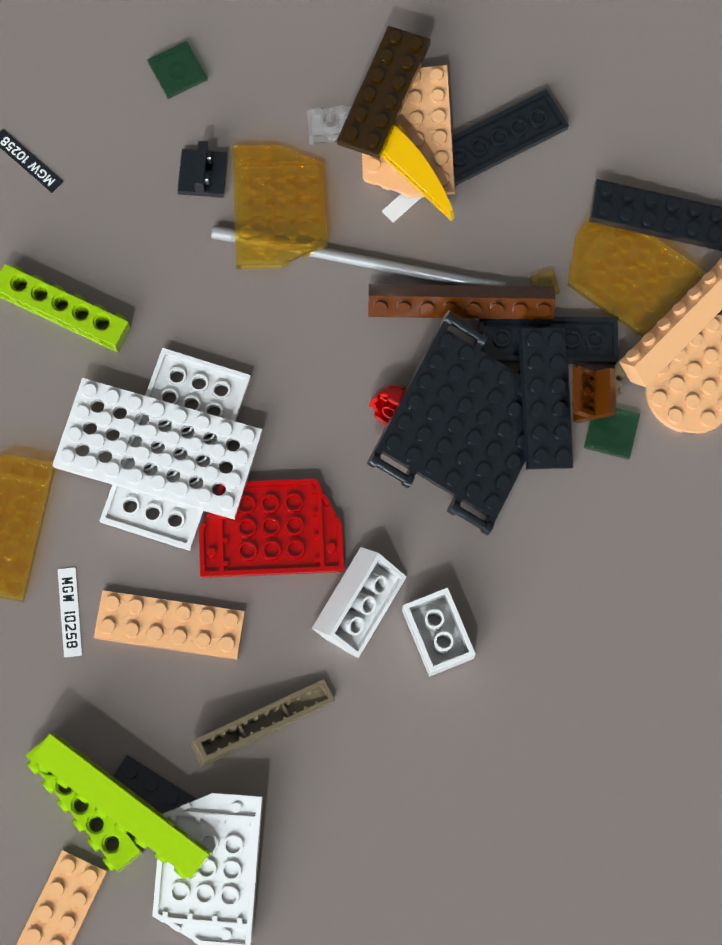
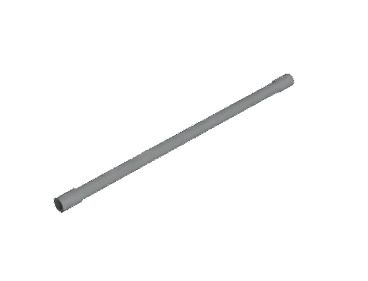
(228, 235)

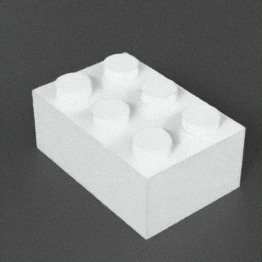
(438, 632)

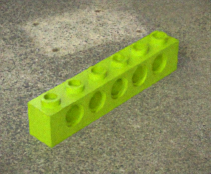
(111, 337)
(127, 849)

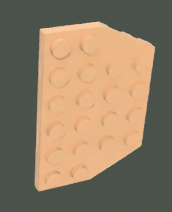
(428, 126)

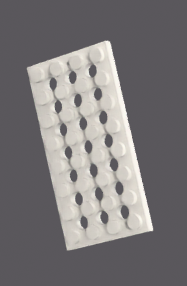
(161, 384)
(158, 485)

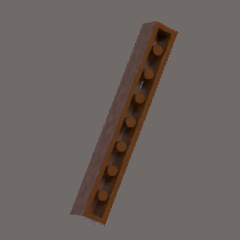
(463, 300)

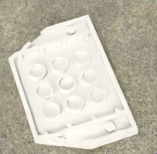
(221, 898)

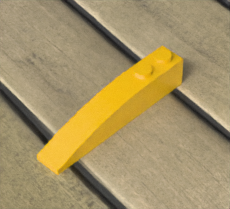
(415, 169)

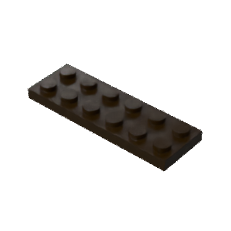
(383, 92)

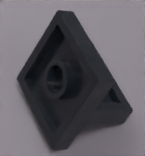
(202, 172)

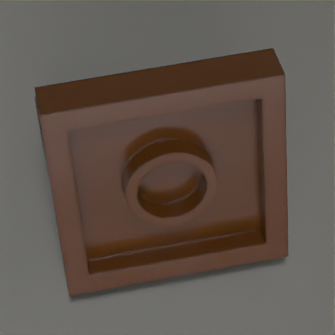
(593, 394)

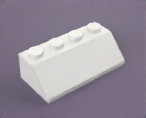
(359, 602)

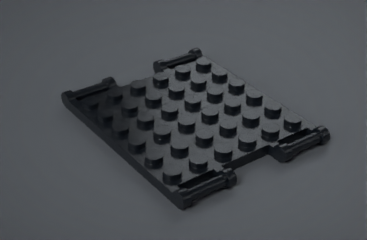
(458, 425)

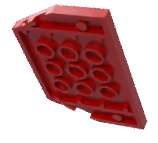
(277, 531)

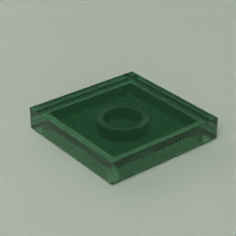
(177, 69)
(613, 434)

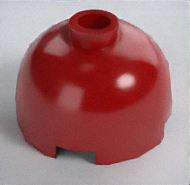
(386, 400)

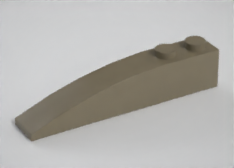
(260, 723)

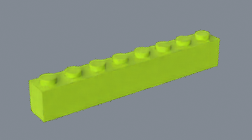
(121, 805)

